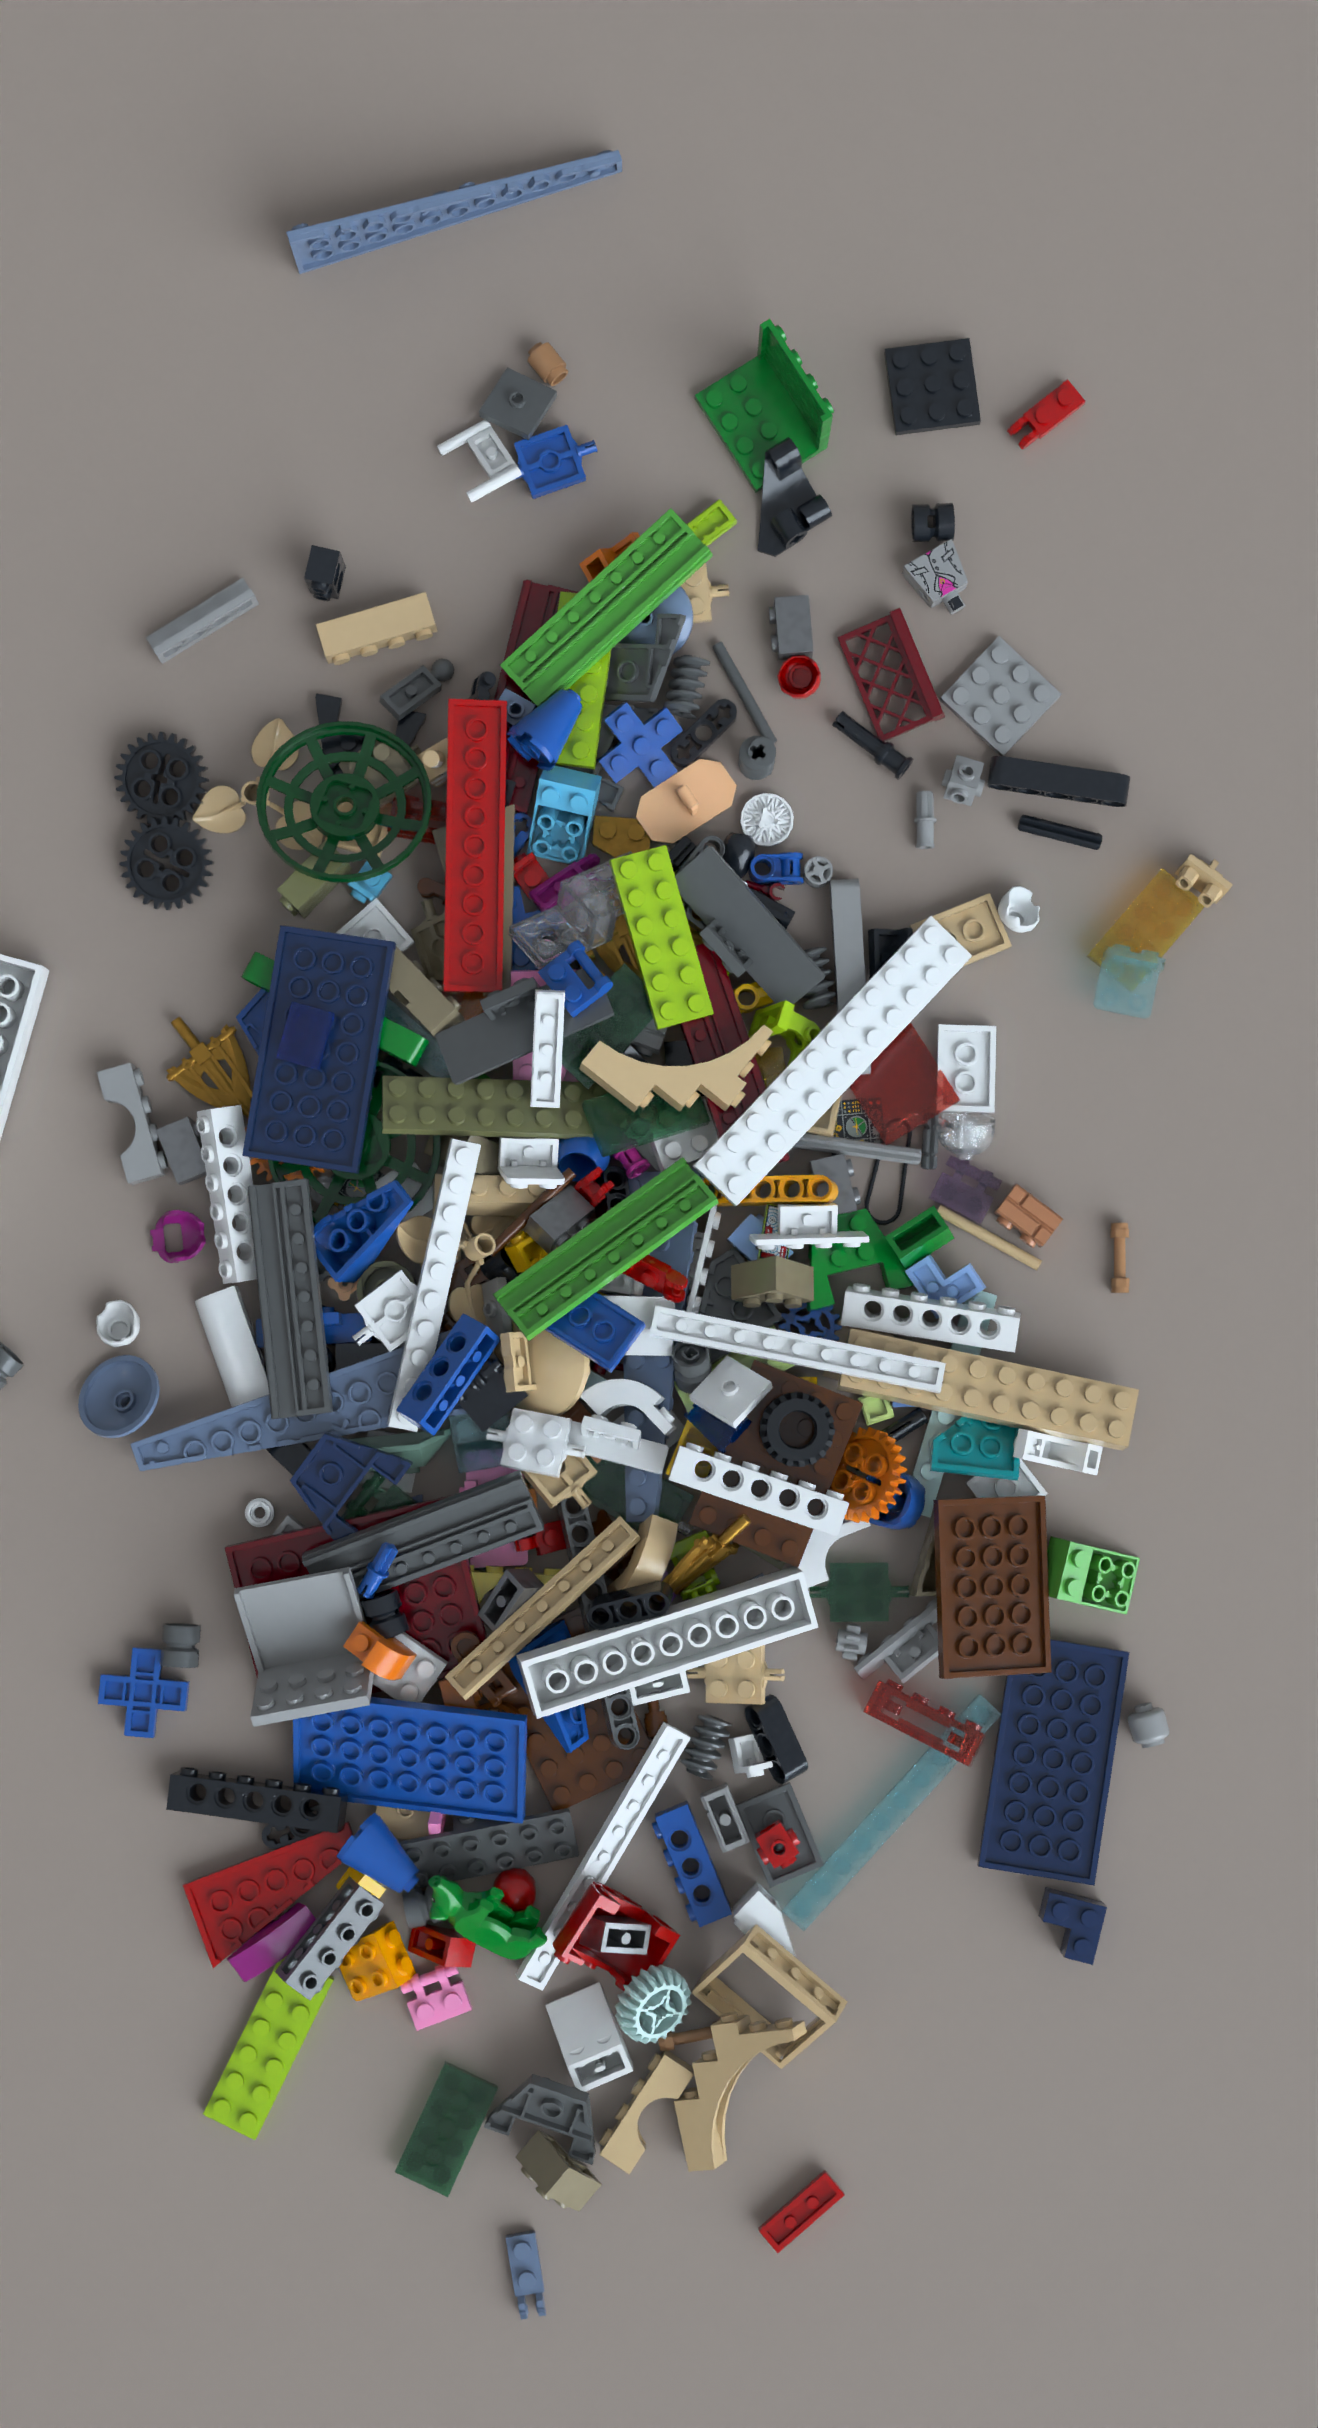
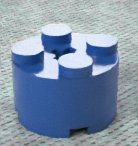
(908, 1505)

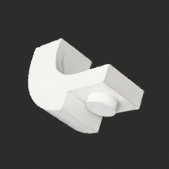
(623, 1392)
(1057, 1451)
(815, 1553)

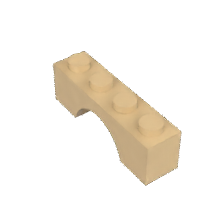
(666, 2079)

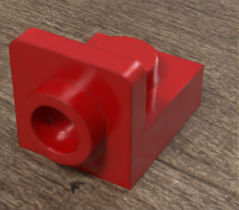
(528, 872)

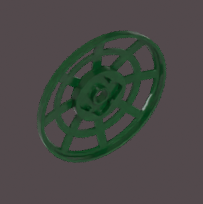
(339, 789)
(374, 1157)

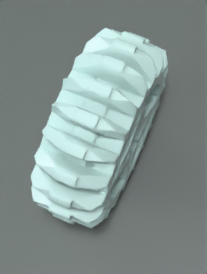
(653, 2004)

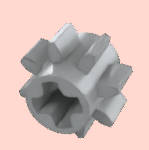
(851, 1641)

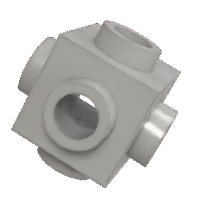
(963, 780)

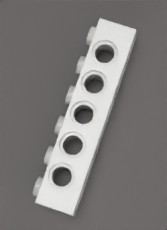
(218, 1182)
(856, 1315)
(828, 1521)

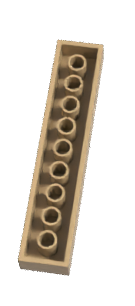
(1007, 1394)

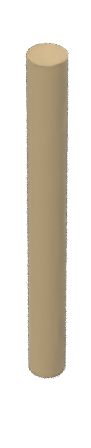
(989, 1237)

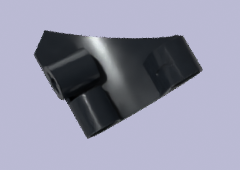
(787, 501)

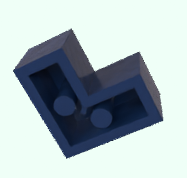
(1082, 1920)

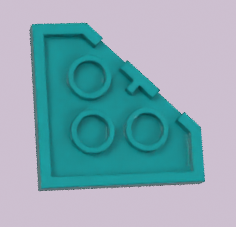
(976, 1450)

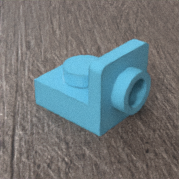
(369, 888)

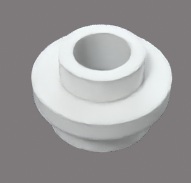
(250, 1512)

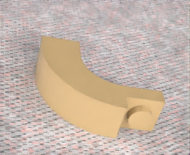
(649, 1556)

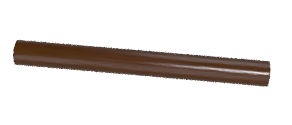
(521, 1221)

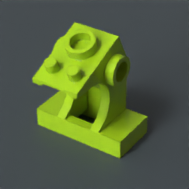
(786, 1023)
(705, 1583)

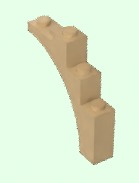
(716, 1079)
(704, 2107)

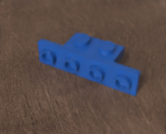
(337, 1327)

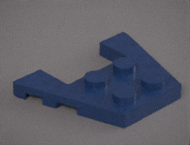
(333, 1474)

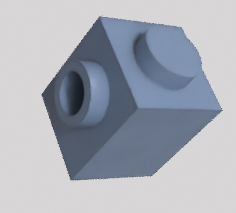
(516, 707)

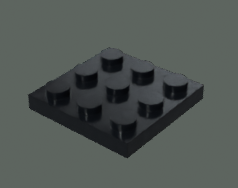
(932, 386)

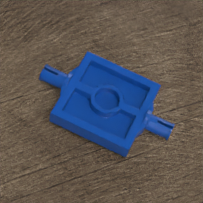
(552, 461)

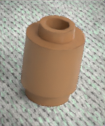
(547, 363)

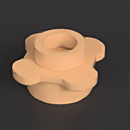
(343, 1291)

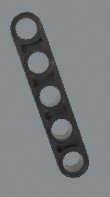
(1058, 781)

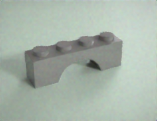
(142, 1159)

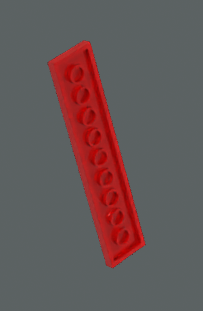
(475, 845)

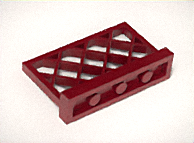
(914, 666)

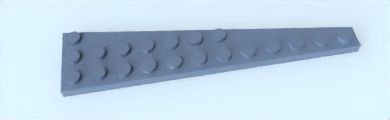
(641, 1486)

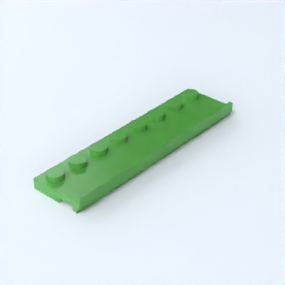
(607, 608)
(605, 1248)

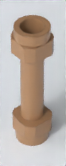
(1119, 1283)
(684, 2037)

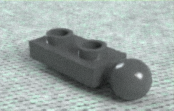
(416, 688)

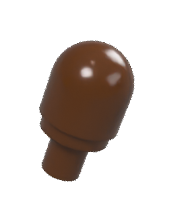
(654, 1719)

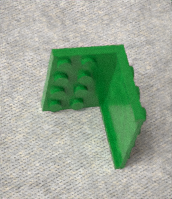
(767, 404)

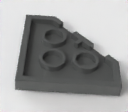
(718, 1302)

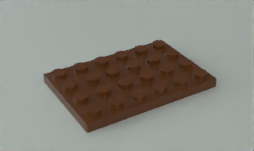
(767, 1532)
(992, 1586)
(591, 1766)

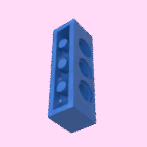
(448, 1374)
(716, 1904)

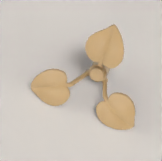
(222, 804)
(413, 1240)

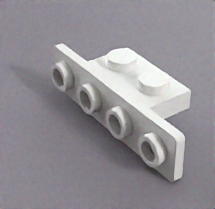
(808, 1225)
(702, 1248)
(618, 1443)

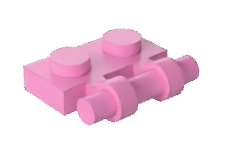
(439, 2004)

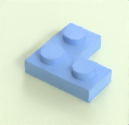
(930, 1280)

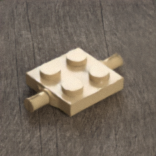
(701, 594)
(572, 1477)
(737, 1678)

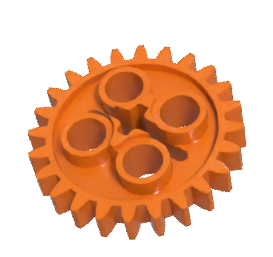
(877, 1456)

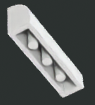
(233, 1345)

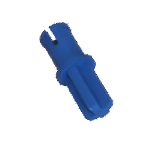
(377, 1570)

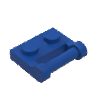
(561, 977)

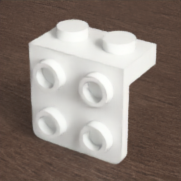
(529, 1162)

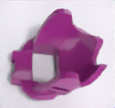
(192, 1235)

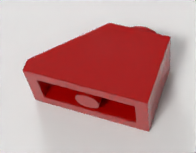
(441, 1946)

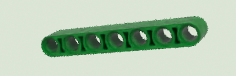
(394, 1038)

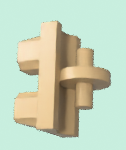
(1203, 878)

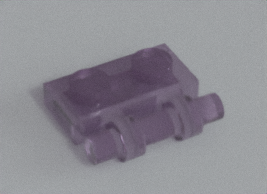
(961, 1197)

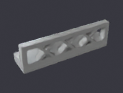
(202, 620)

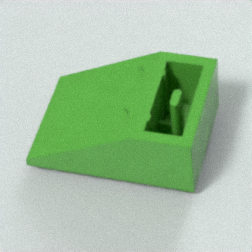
(1090, 1575)

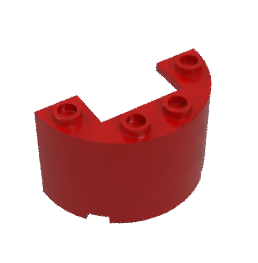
(607, 1901)

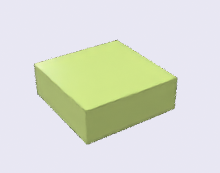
(875, 1409)

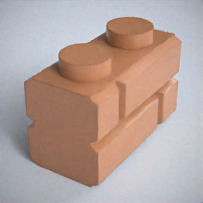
(1027, 1216)

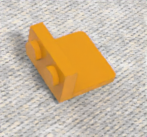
(377, 1963)

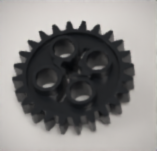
(136, 770)
(178, 840)

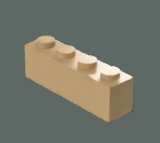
(377, 628)
(494, 1197)

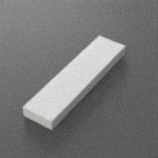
(547, 1048)

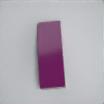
(271, 1943)

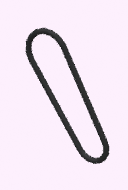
(902, 1186)

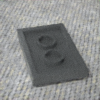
(783, 1805)

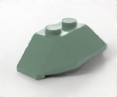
(414, 1446)

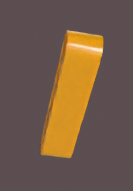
(779, 1192)

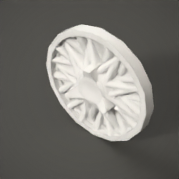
(767, 819)

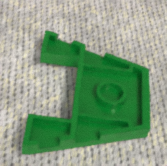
(843, 1259)

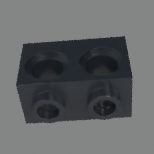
(324, 573)

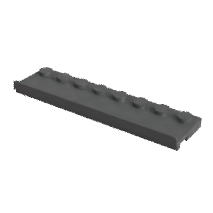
(290, 1299)
(436, 1533)

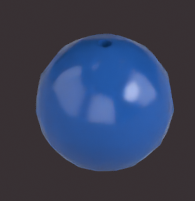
(581, 1156)

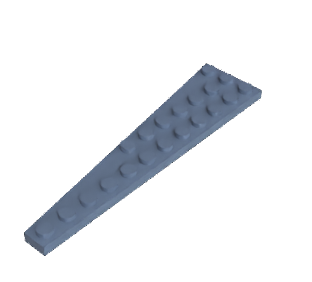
(372, 230)
(359, 1401)

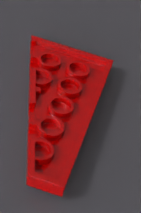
(250, 1894)

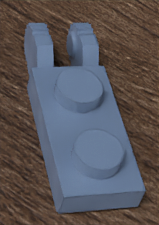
(526, 2270)

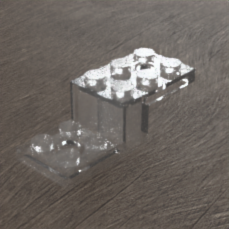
(583, 912)

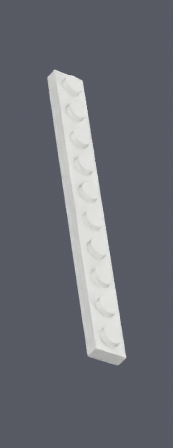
(436, 1271)
(797, 1349)
(608, 1845)

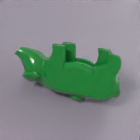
(486, 1919)

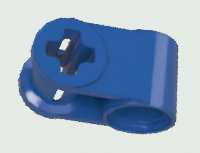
(779, 868)

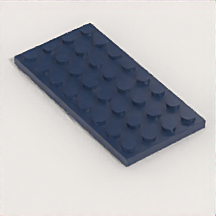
(321, 1113)
(1054, 1765)

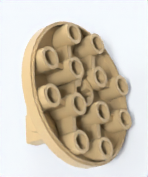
(544, 1369)

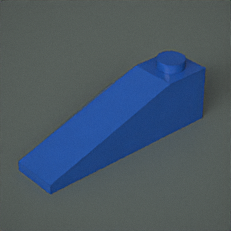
(358, 1233)
(567, 1725)

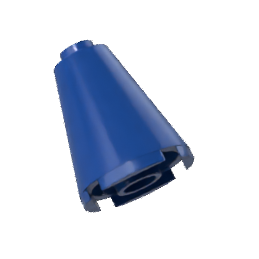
(546, 729)
(379, 1856)

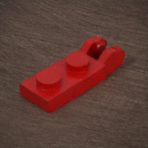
(1048, 413)
(591, 1190)
(659, 1277)

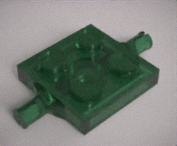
(859, 1591)

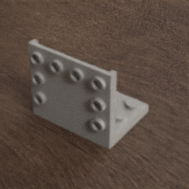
(298, 1644)

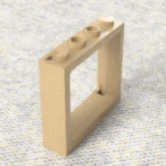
(788, 1973)

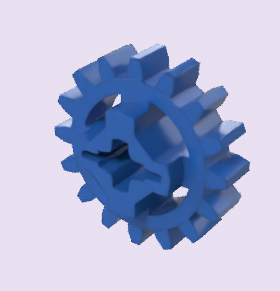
(792, 1319)

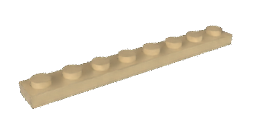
(542, 1608)

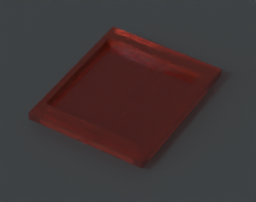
(903, 1087)

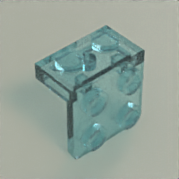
(1128, 981)

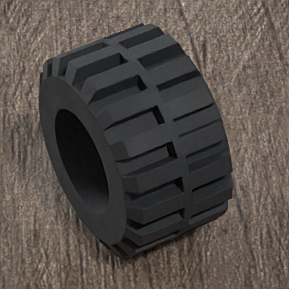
(822, 1423)

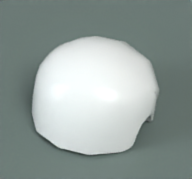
(1018, 911)
(118, 1323)

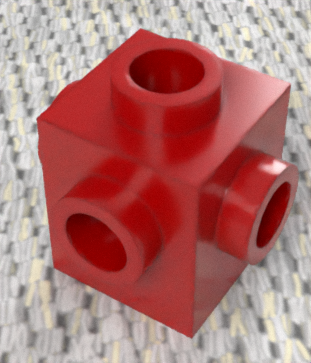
(775, 1834)

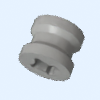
(819, 867)

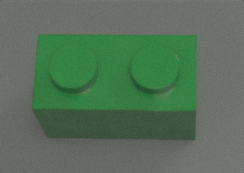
(919, 1237)

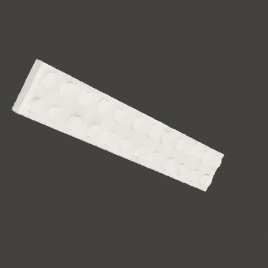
(832, 1061)

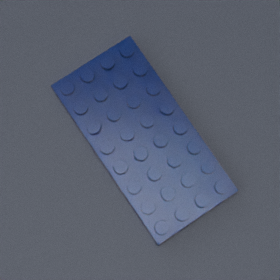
(417, 1757)

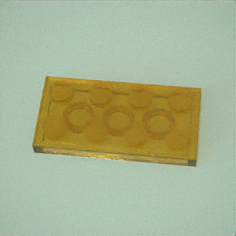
(1152, 919)

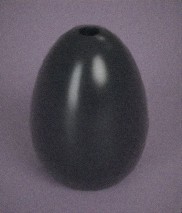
(739, 852)

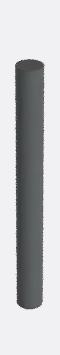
(743, 691)

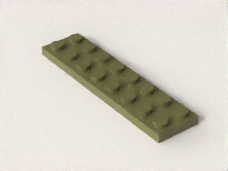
(481, 1108)

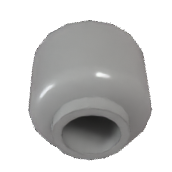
(1148, 1725)

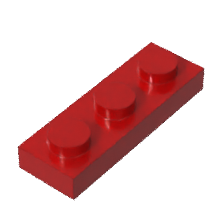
(801, 2211)

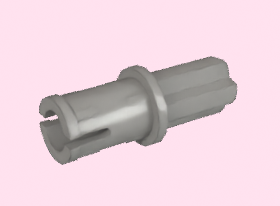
(925, 820)

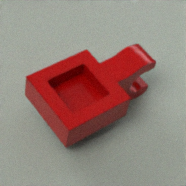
(545, 1541)

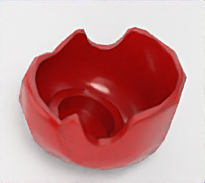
(799, 677)
(518, 1888)

